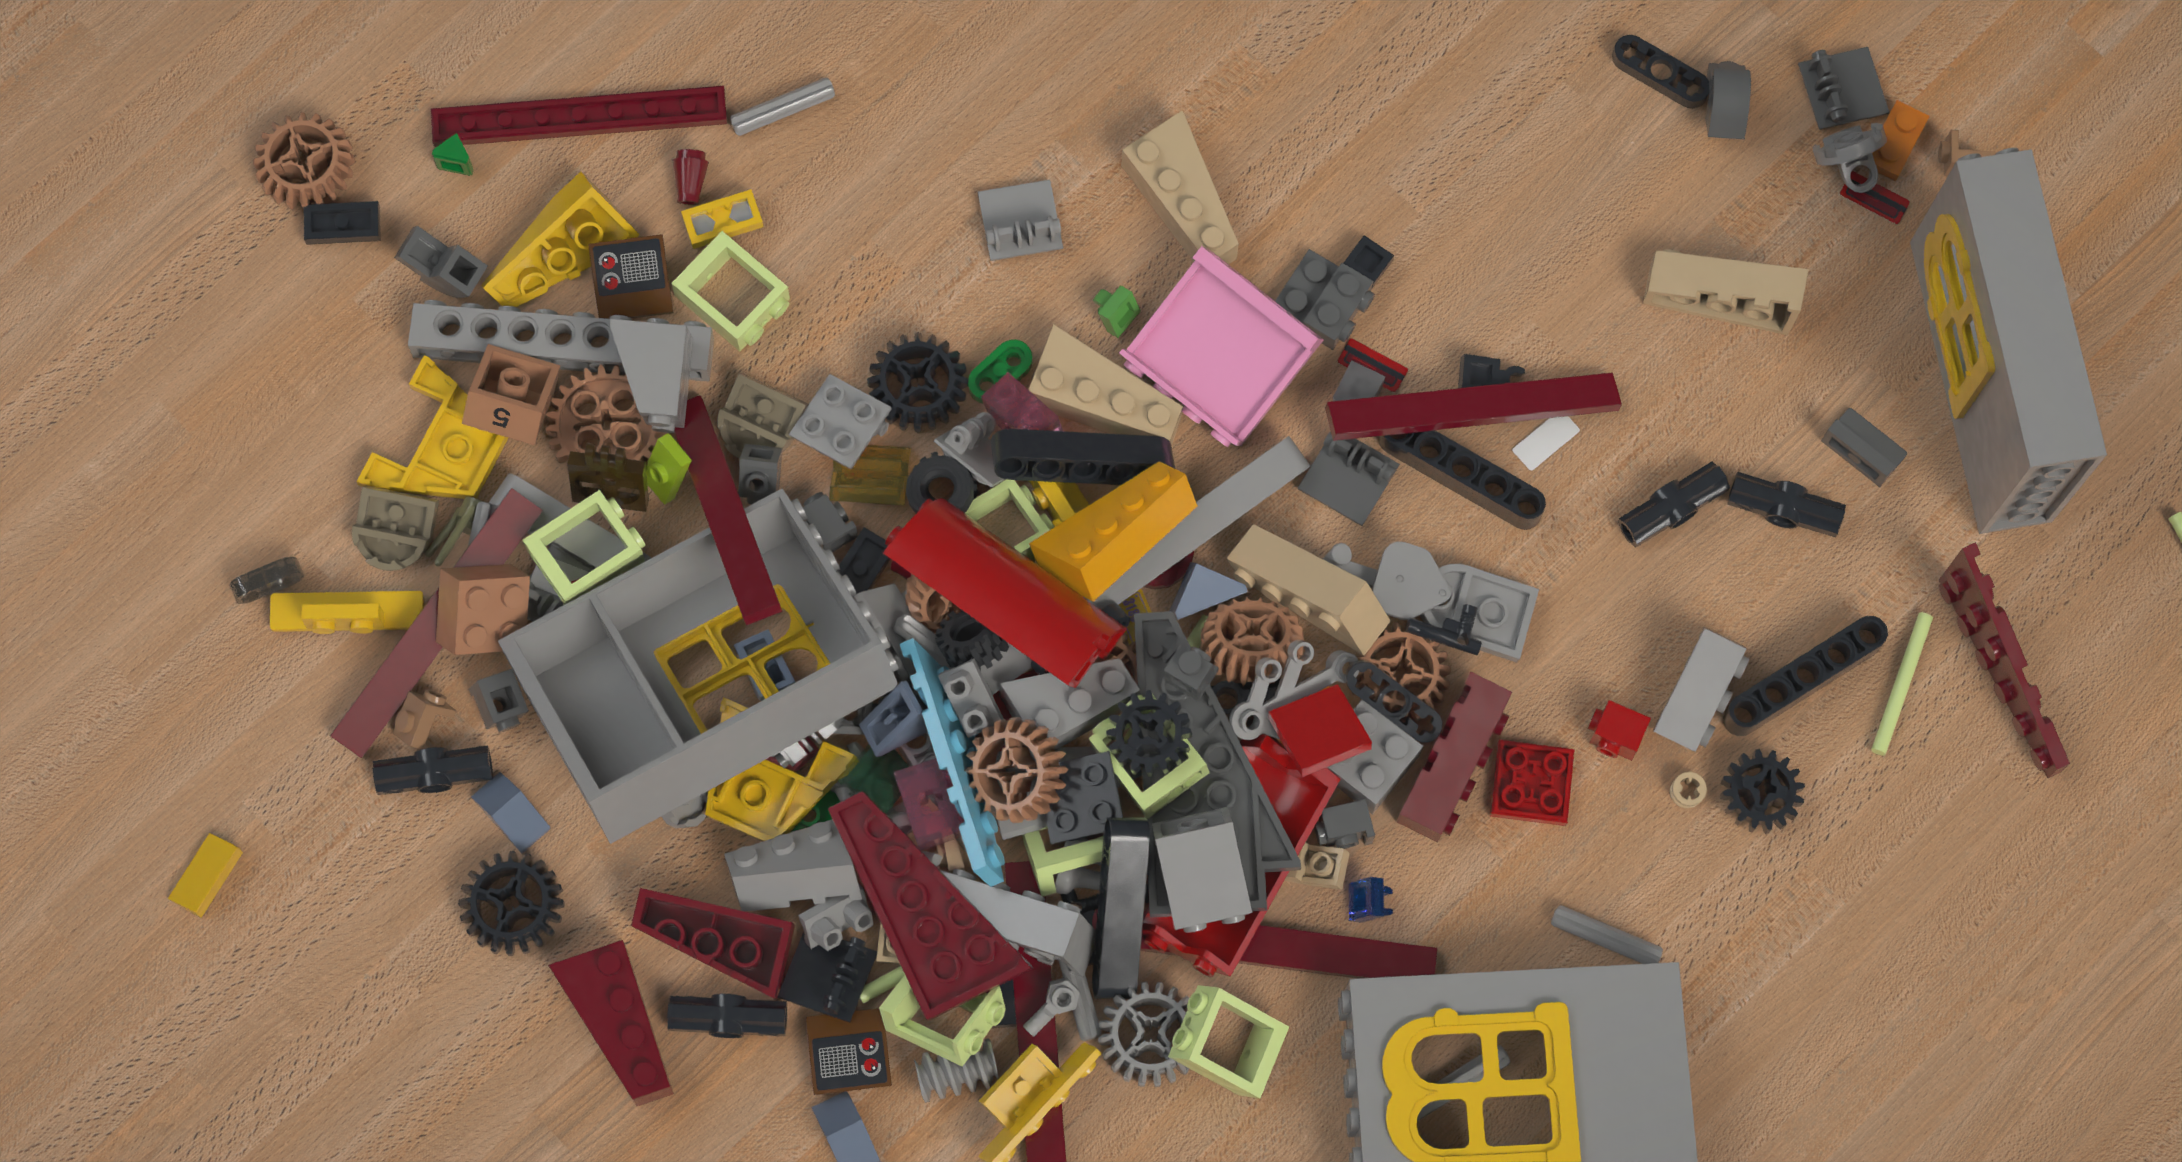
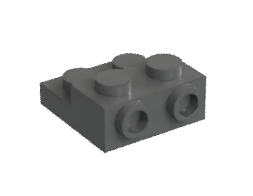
(1326, 297)

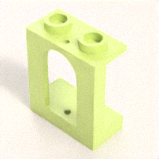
(1060, 860)
(902, 1006)

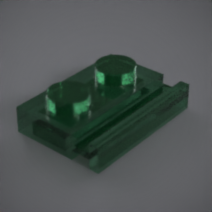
(875, 777)

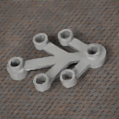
(1287, 689)

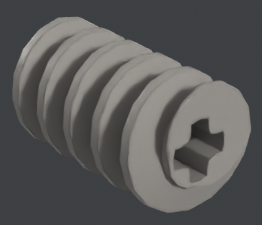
(944, 1073)

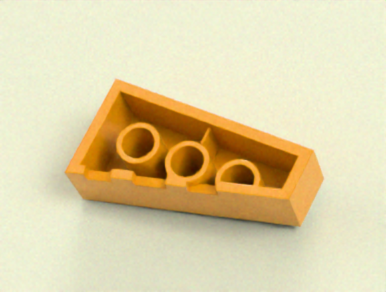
(1115, 531)

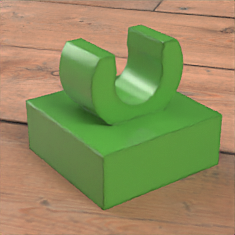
(1117, 310)

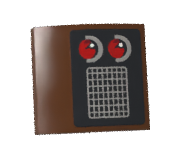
(631, 277)
(848, 1054)

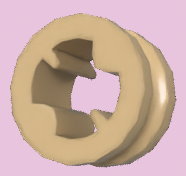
(1699, 792)

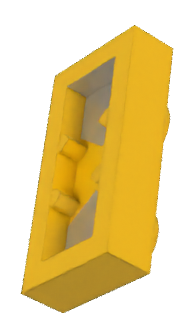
(730, 214)

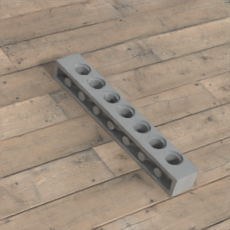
(576, 355)

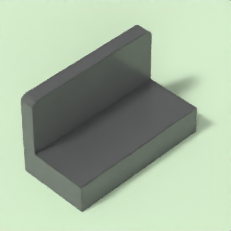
(1864, 446)

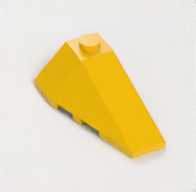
(557, 243)

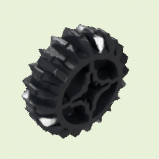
(930, 392)
(505, 918)

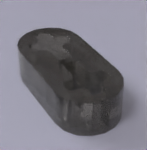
(266, 580)

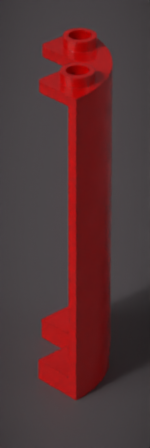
(1004, 590)
(1298, 806)

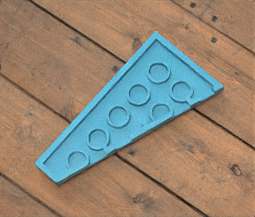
(951, 748)

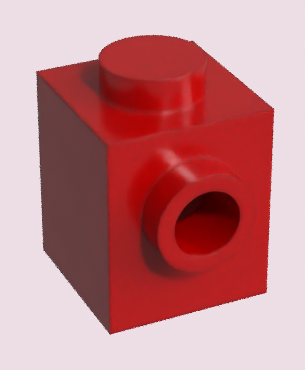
(1618, 730)

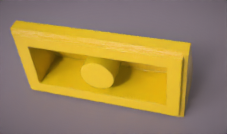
(205, 875)

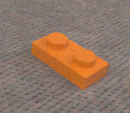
(1902, 133)

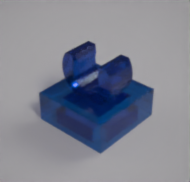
(1367, 899)

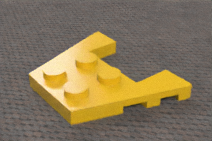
(451, 456)
(771, 798)

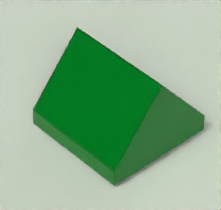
(453, 157)

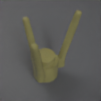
(462, 522)

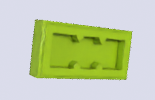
(666, 468)

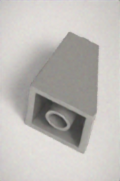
(657, 369)
(1202, 869)

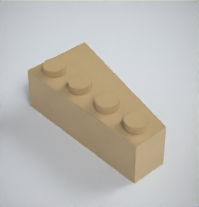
(1180, 189)
(1727, 290)
(1099, 393)
(1310, 588)

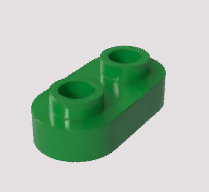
(996, 366)

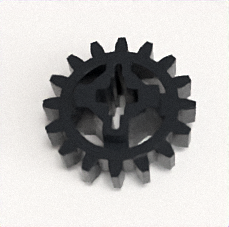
(1160, 722)
(1777, 795)

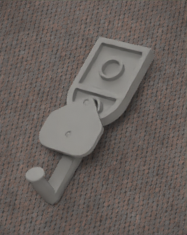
(1413, 585)

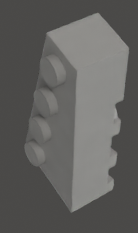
(1029, 922)

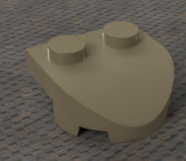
(758, 416)
(393, 527)

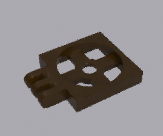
(594, 466)

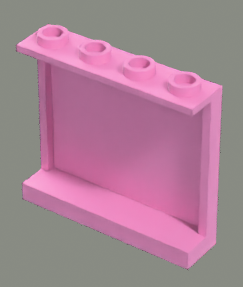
(1221, 348)

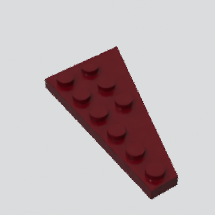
(2001, 655)
(933, 928)

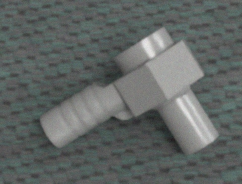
(1060, 998)

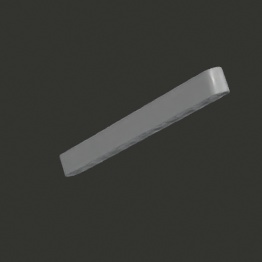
(1211, 516)

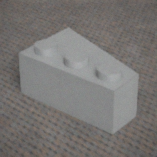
(1702, 690)
(1067, 709)
(793, 868)

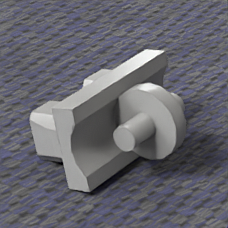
(970, 697)
(827, 920)

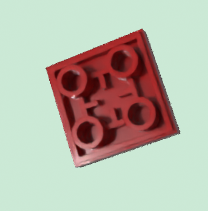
(1320, 730)
(1532, 782)

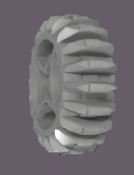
(1138, 1022)

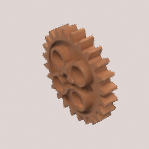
(604, 392)

